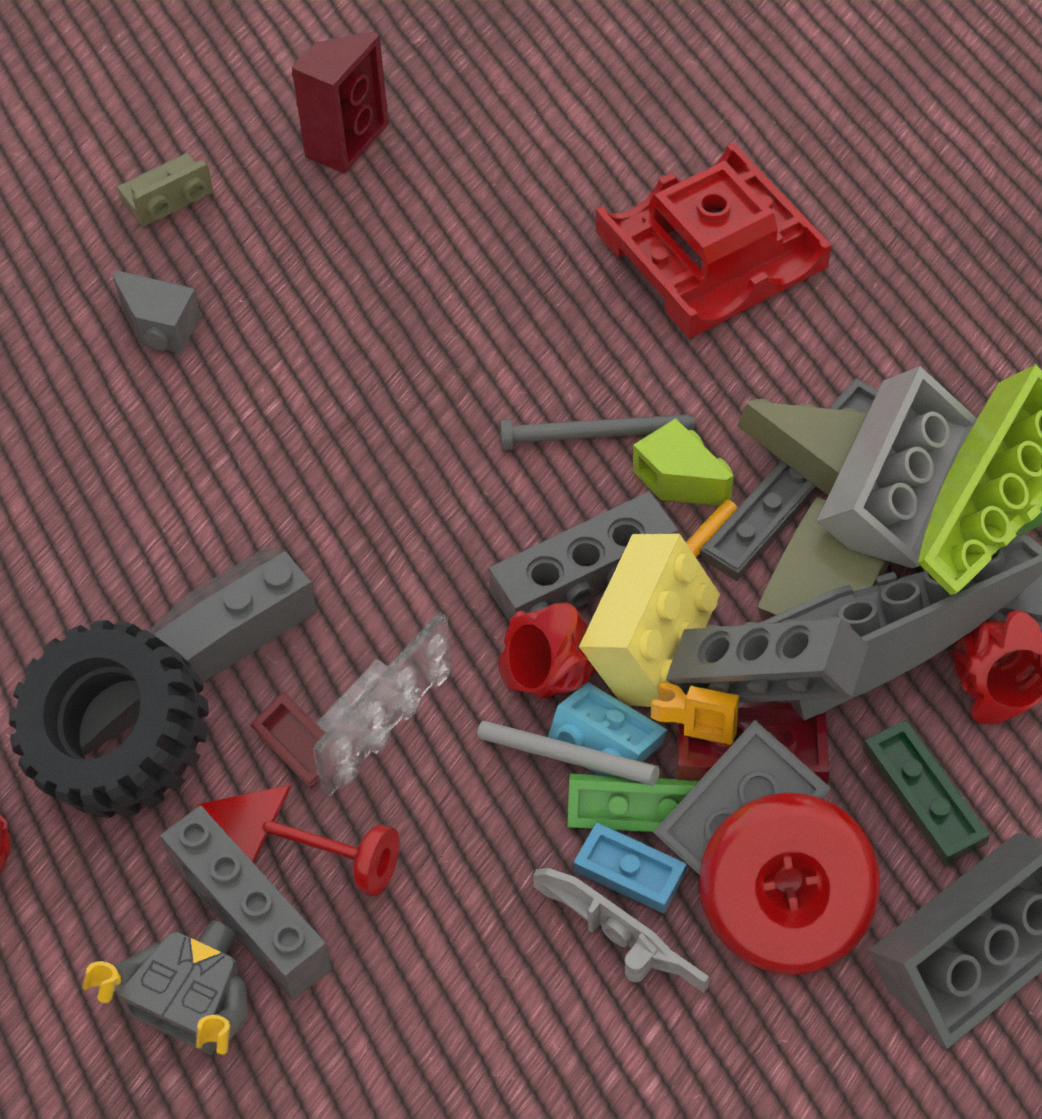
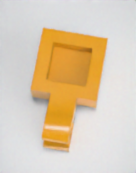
(702, 711)

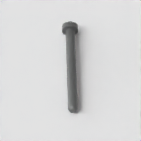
(585, 429)

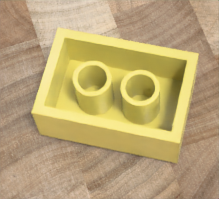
(643, 615)

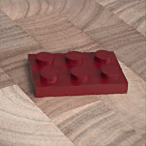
(802, 738)

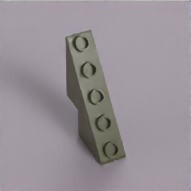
(804, 436)

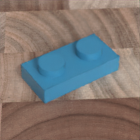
(630, 867)

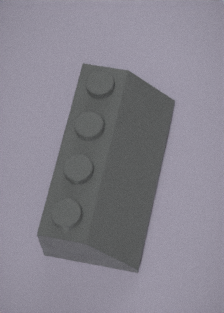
(969, 943)

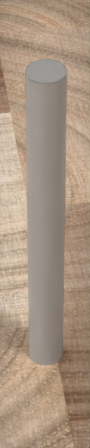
(568, 752)

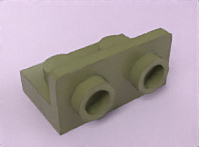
(166, 189)

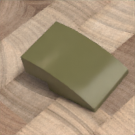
(816, 565)

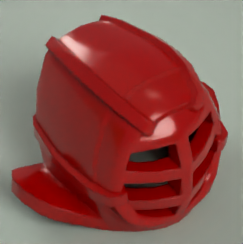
(545, 652)
(995, 661)

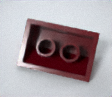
(341, 98)

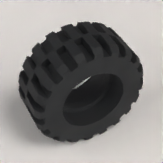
(62, 689)

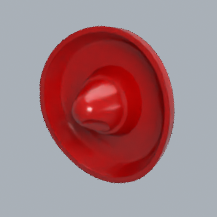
(790, 883)

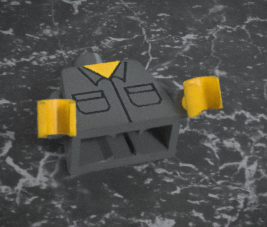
(180, 987)

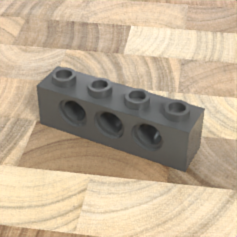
(559, 559)
(771, 660)
(247, 902)

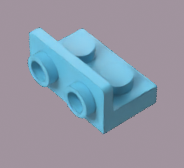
(606, 725)

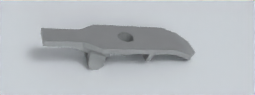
(647, 948)

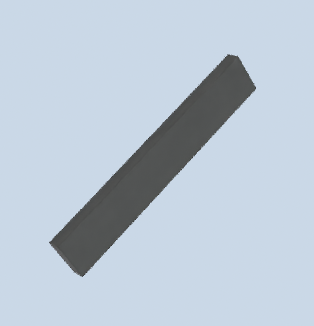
(771, 504)

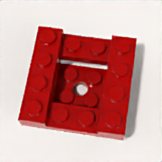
(745, 250)

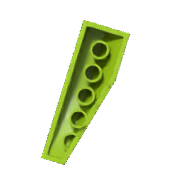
(990, 485)

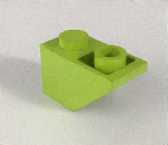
(681, 468)

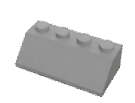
(897, 468)

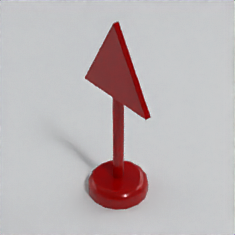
(252, 817)

